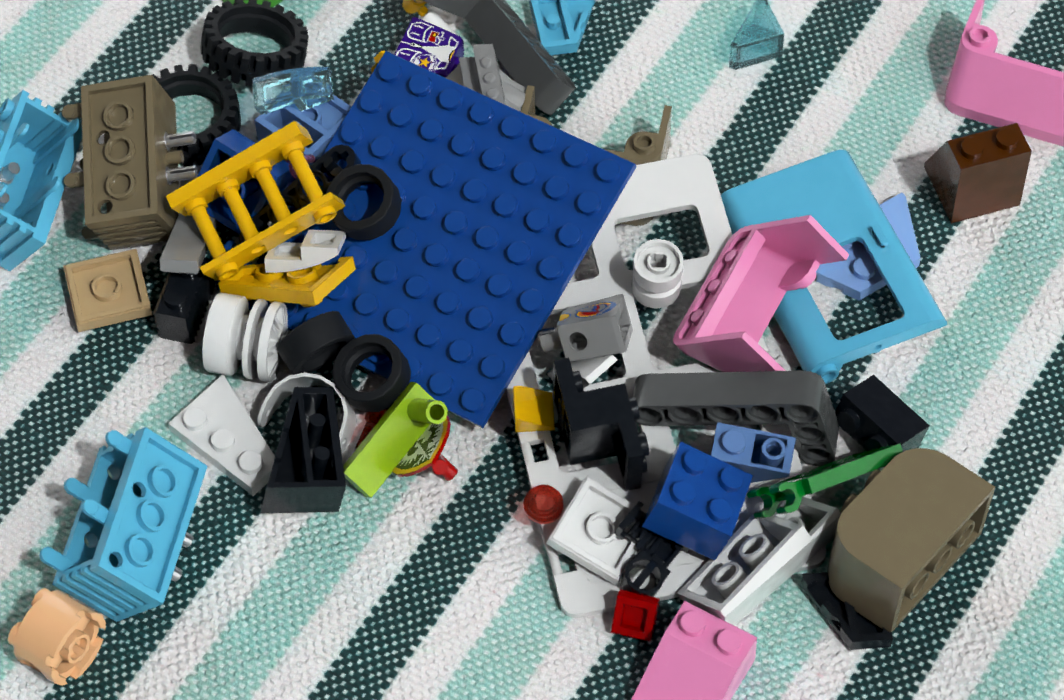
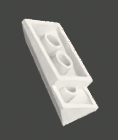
(760, 560)

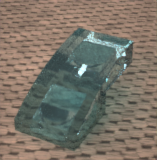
(298, 86)

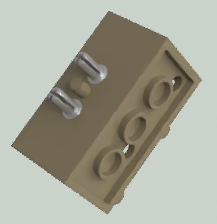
(134, 163)

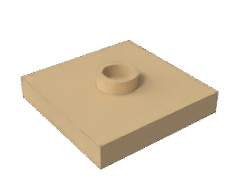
(107, 290)

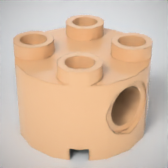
(57, 636)

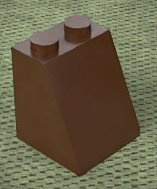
(980, 172)

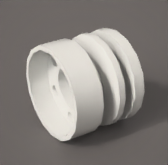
(243, 336)

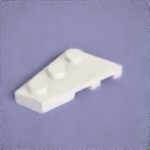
(226, 436)

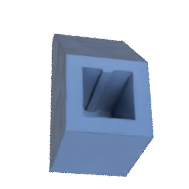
(754, 451)

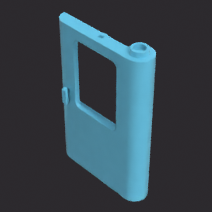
(844, 205)

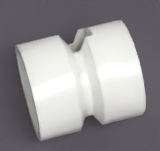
(657, 273)

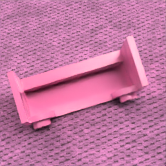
(1004, 88)
(747, 289)

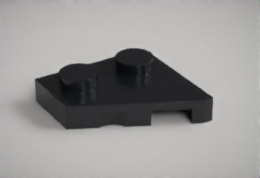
(849, 624)

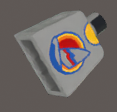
(590, 330)

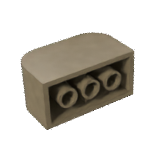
(905, 533)

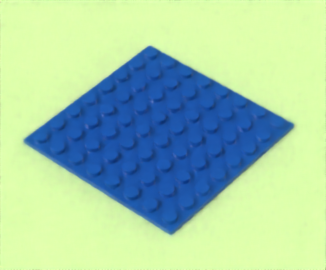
(482, 237)

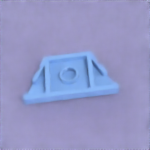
(859, 274)

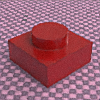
(635, 615)

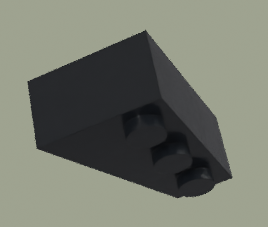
(309, 457)

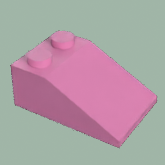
(698, 659)

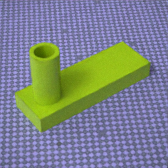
(392, 438)

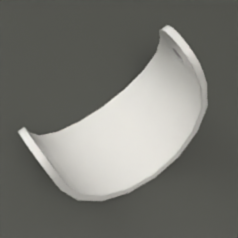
(285, 388)

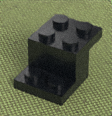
(599, 424)

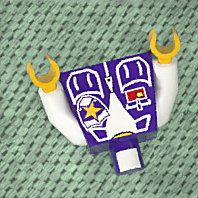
(428, 41)

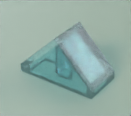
(758, 38)

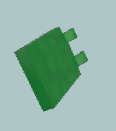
(820, 478)

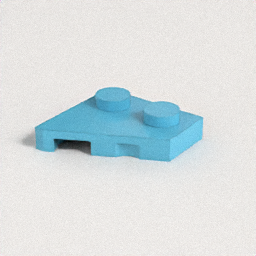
(560, 23)

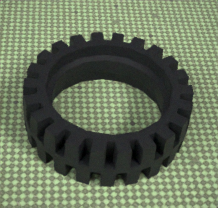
(253, 19)
(205, 85)

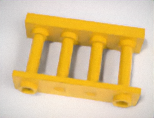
(225, 182)

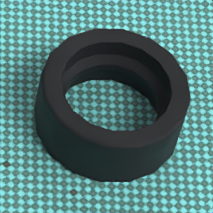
(381, 220)
(315, 343)
(353, 354)

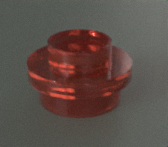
(543, 504)

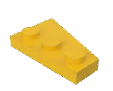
(298, 287)

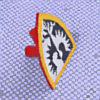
(427, 454)

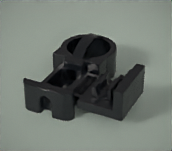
(654, 556)

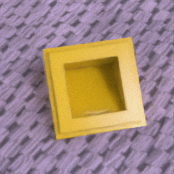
(532, 409)

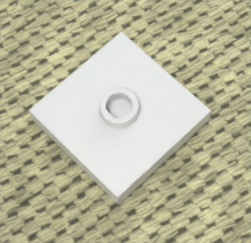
(589, 530)

